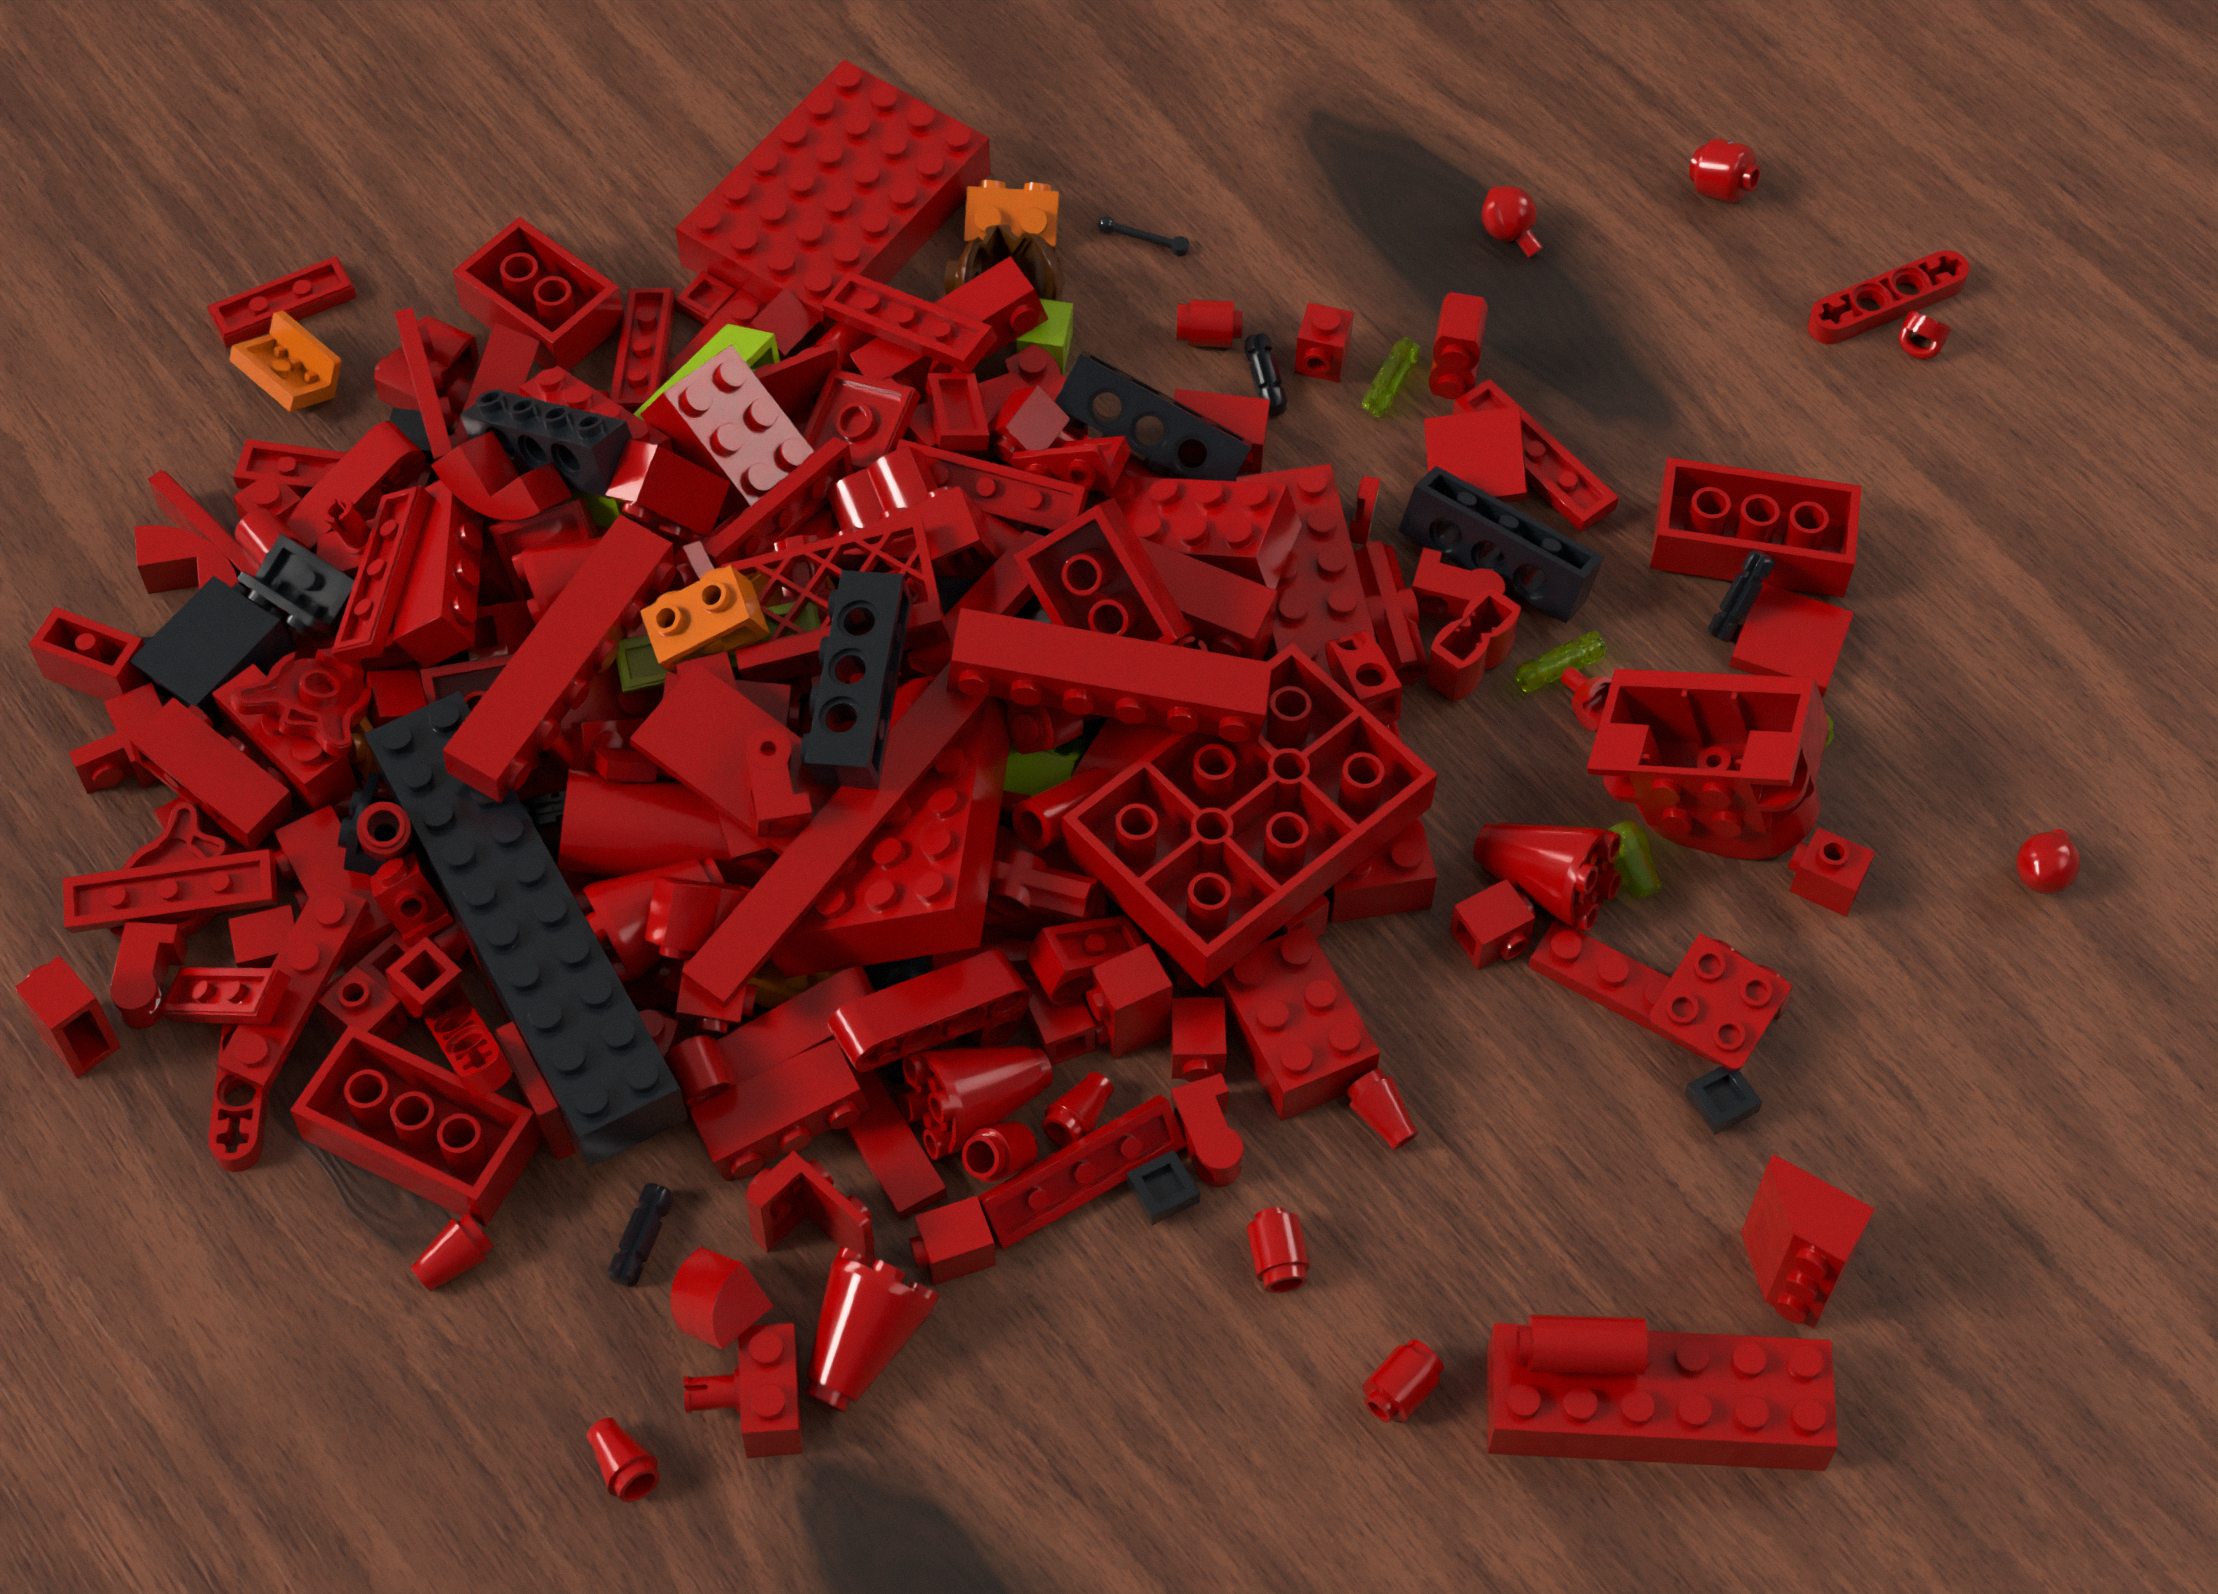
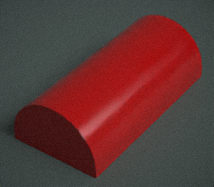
(642, 827)

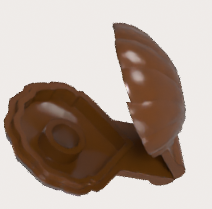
(1029, 252)

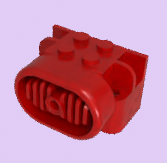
(1715, 757)

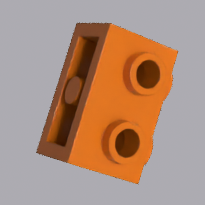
(705, 618)

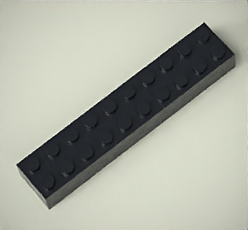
(530, 940)

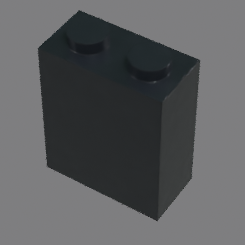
(211, 644)

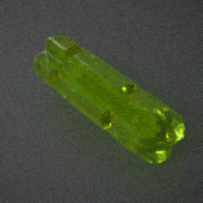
(1391, 376)
(1554, 662)

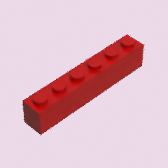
(560, 659)
(1109, 676)

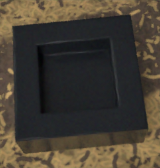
(1723, 1098)
(1163, 1187)

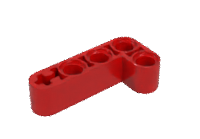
(373, 467)
(970, 996)
(712, 1066)

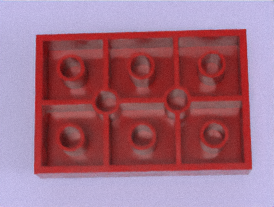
(833, 190)
(1236, 838)
(925, 870)

